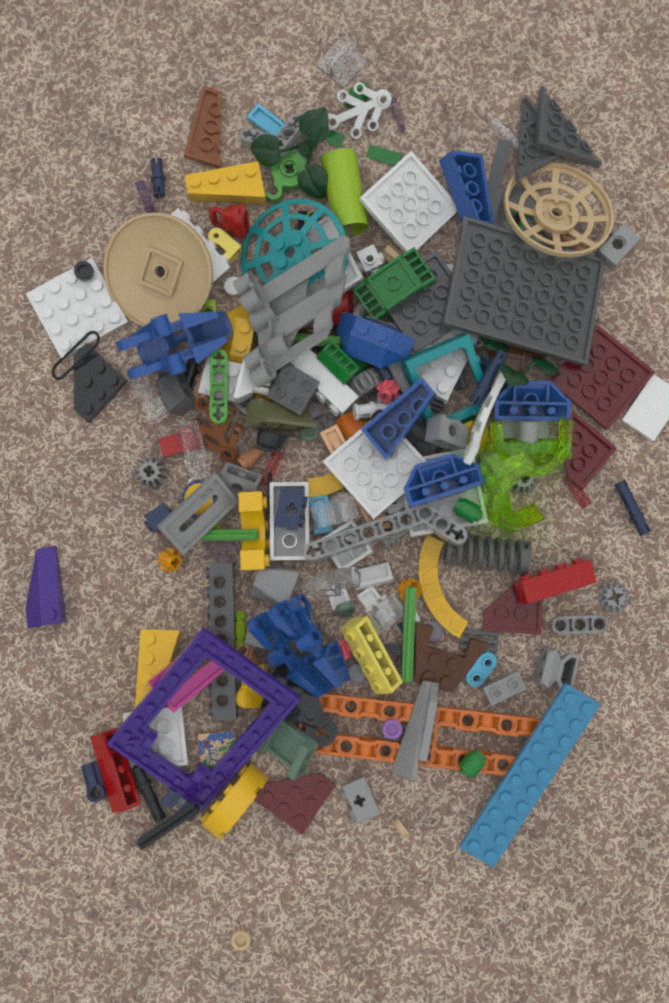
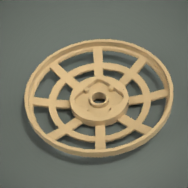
(565, 209)

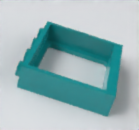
(436, 351)

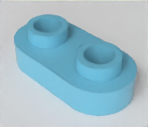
(481, 669)

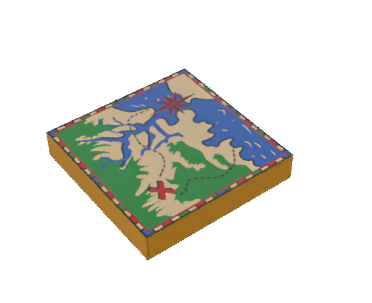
(214, 745)

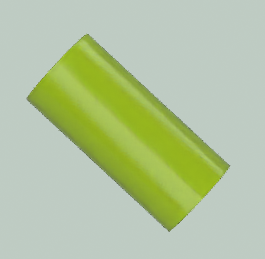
(345, 189)

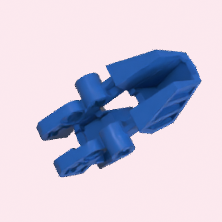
(202, 329)
(290, 622)

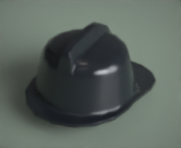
(271, 441)

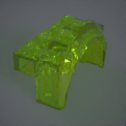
(552, 448)
(498, 480)

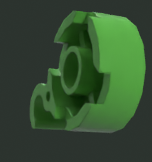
(283, 180)

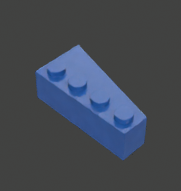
(468, 184)
(397, 420)

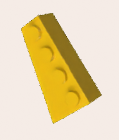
(228, 185)
(156, 651)

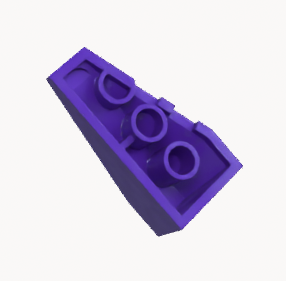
(45, 595)

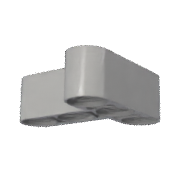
(525, 429)

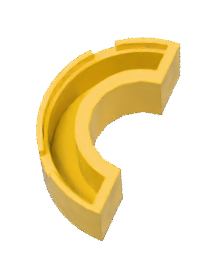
(253, 516)
(236, 801)

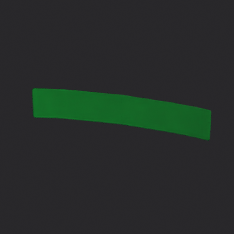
(373, 152)

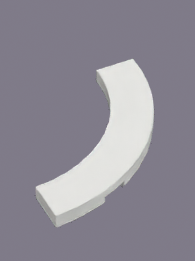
(481, 419)

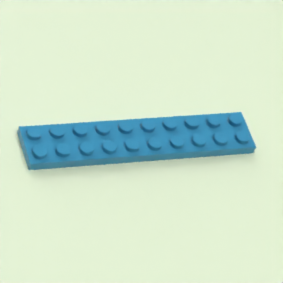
(529, 774)

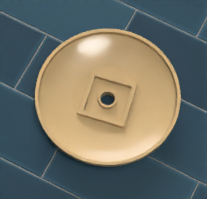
(133, 262)

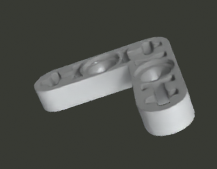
(248, 135)

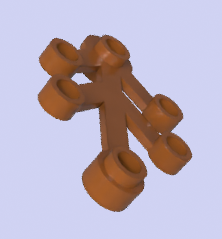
(218, 431)

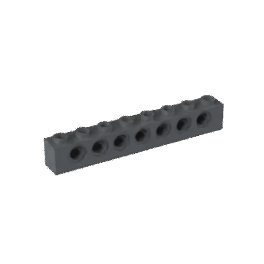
(225, 570)

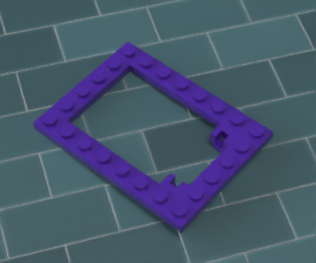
(205, 782)

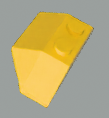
(242, 338)

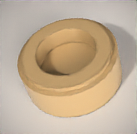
(401, 828)
(241, 939)

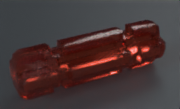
(271, 466)
(578, 495)

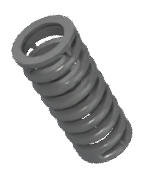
(524, 553)

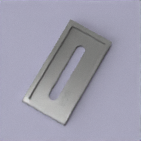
(200, 526)

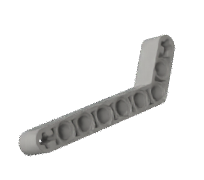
(380, 534)

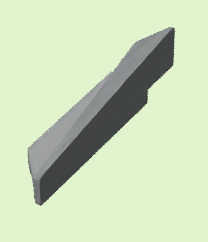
(418, 733)

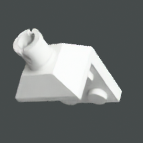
(240, 383)

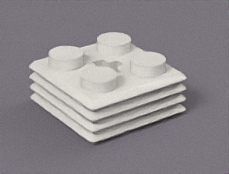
(351, 557)

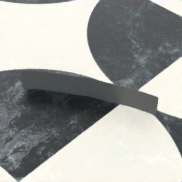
(499, 165)

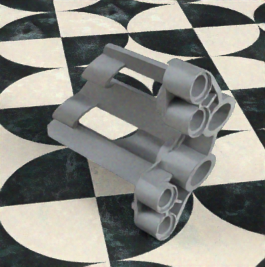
(282, 309)

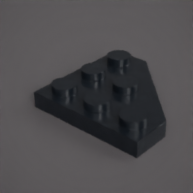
(94, 383)
(308, 709)

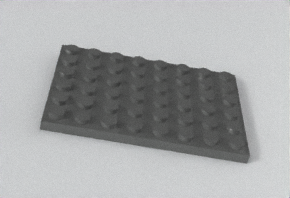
(522, 294)

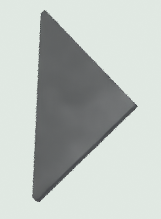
(558, 134)
(528, 156)

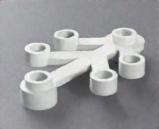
(361, 108)

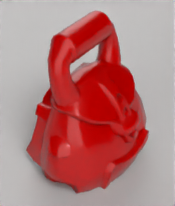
(233, 220)

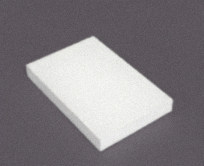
(649, 409)

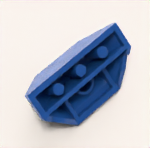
(372, 341)
(532, 402)
(441, 479)

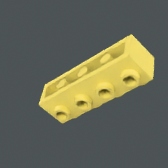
(371, 655)

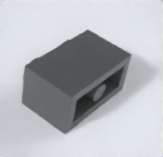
(176, 393)

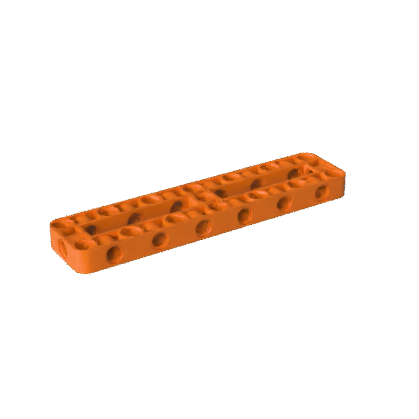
(439, 755)

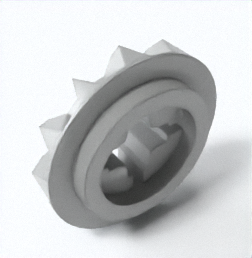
(606, 592)

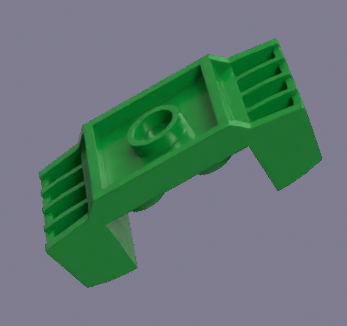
(394, 283)
(339, 363)

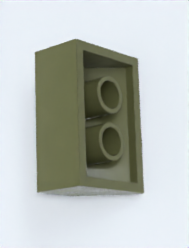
(277, 417)

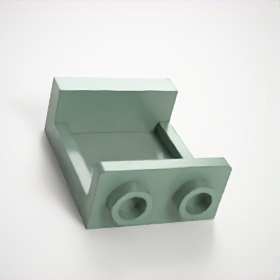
(291, 747)

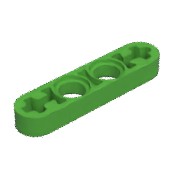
(219, 387)

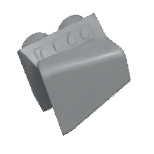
(275, 583)
(555, 668)

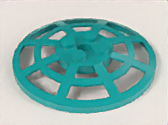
(289, 240)

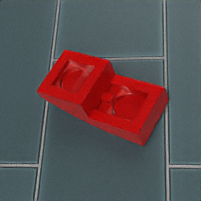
(170, 445)

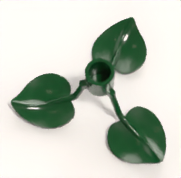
(313, 125)
(514, 377)

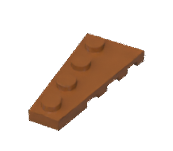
(205, 132)

